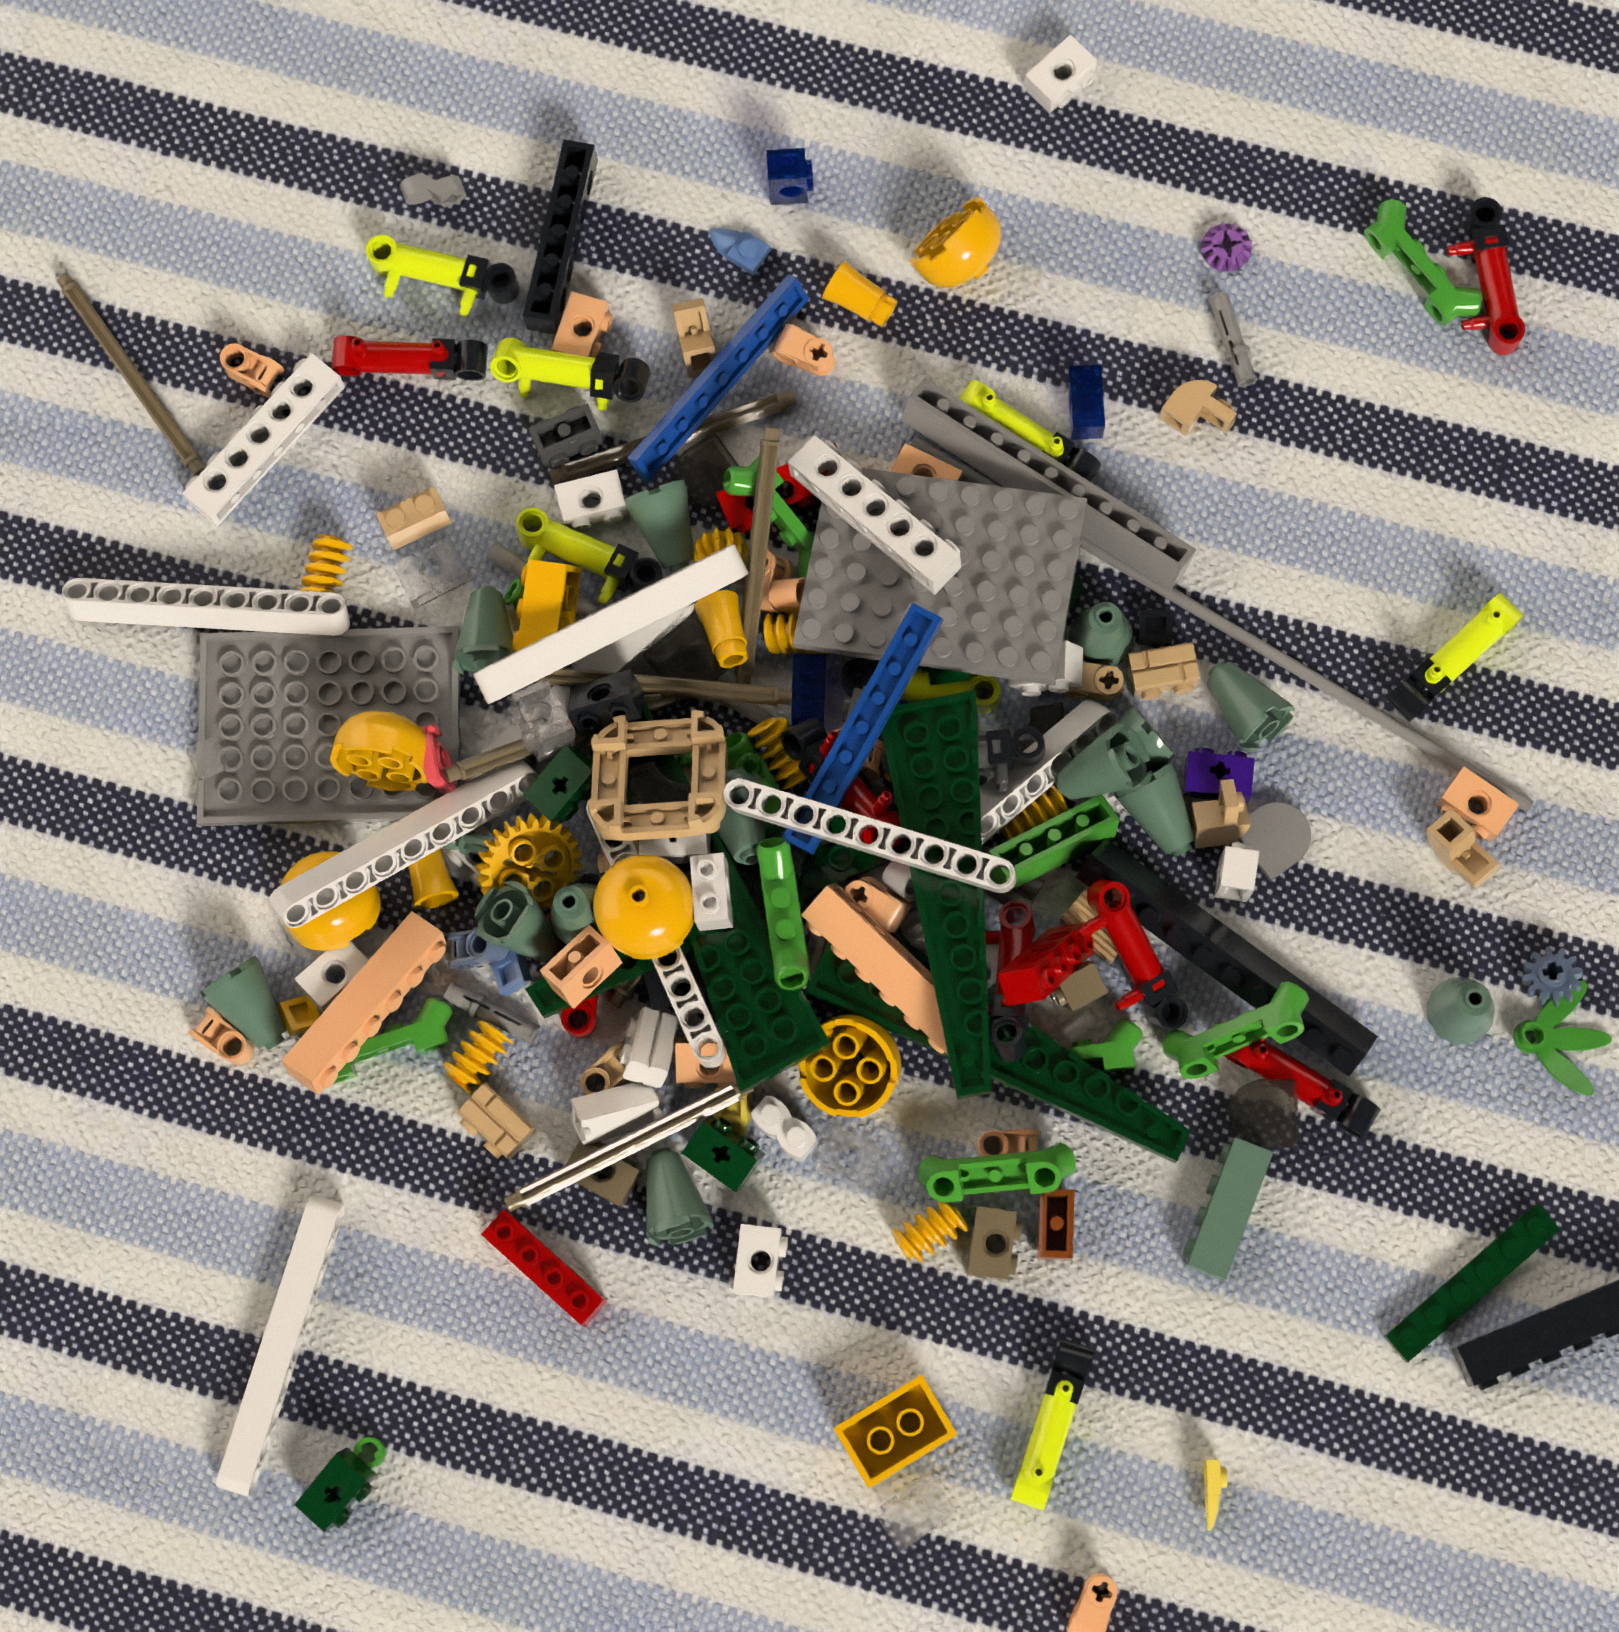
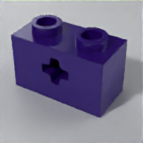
(1200, 776)

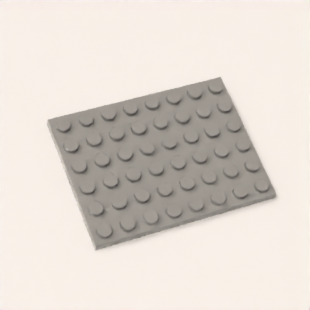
(998, 611)
(287, 694)

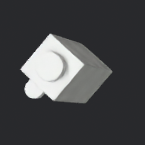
(615, 1111)

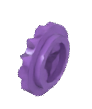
(1217, 257)

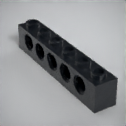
(560, 237)

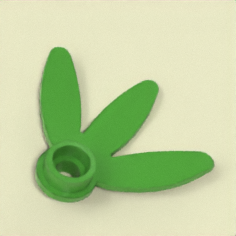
(1547, 1039)

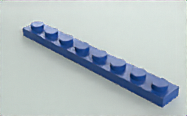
(718, 378)
(868, 718)

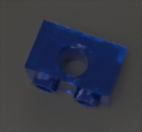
(789, 176)
(1086, 402)
(808, 687)

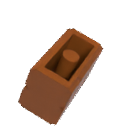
(1056, 1225)

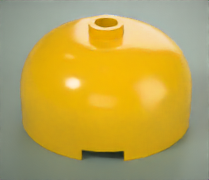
(959, 246)
(382, 750)
(340, 924)
(649, 926)
(843, 1083)

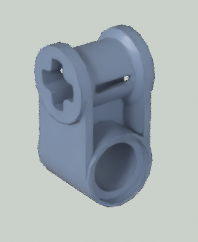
(470, 950)

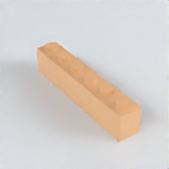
(877, 959)
(365, 1003)

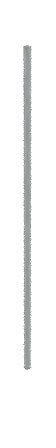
(1261, 647)

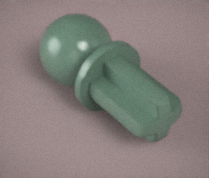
(469, 843)

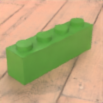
(1056, 841)

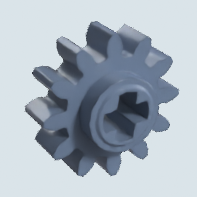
(1538, 977)

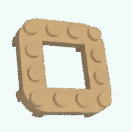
(688, 818)

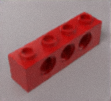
(740, 517)
(1045, 964)
(544, 1268)

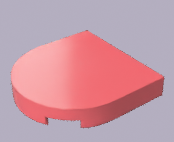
(436, 760)

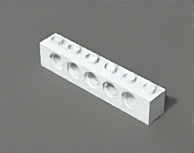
(262, 456)
(930, 570)

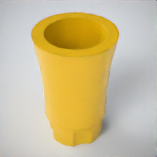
(859, 295)
(723, 627)
(431, 882)

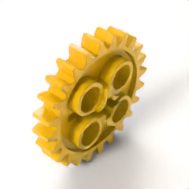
(539, 839)

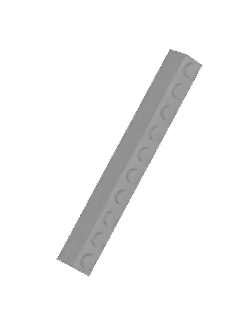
(1023, 466)

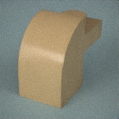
(694, 335)
(1193, 401)
(1220, 820)
(1457, 849)

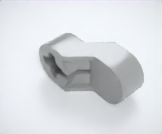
(422, 188)

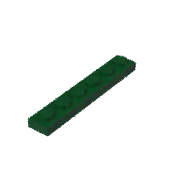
(1471, 1283)

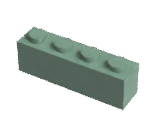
(1228, 1209)

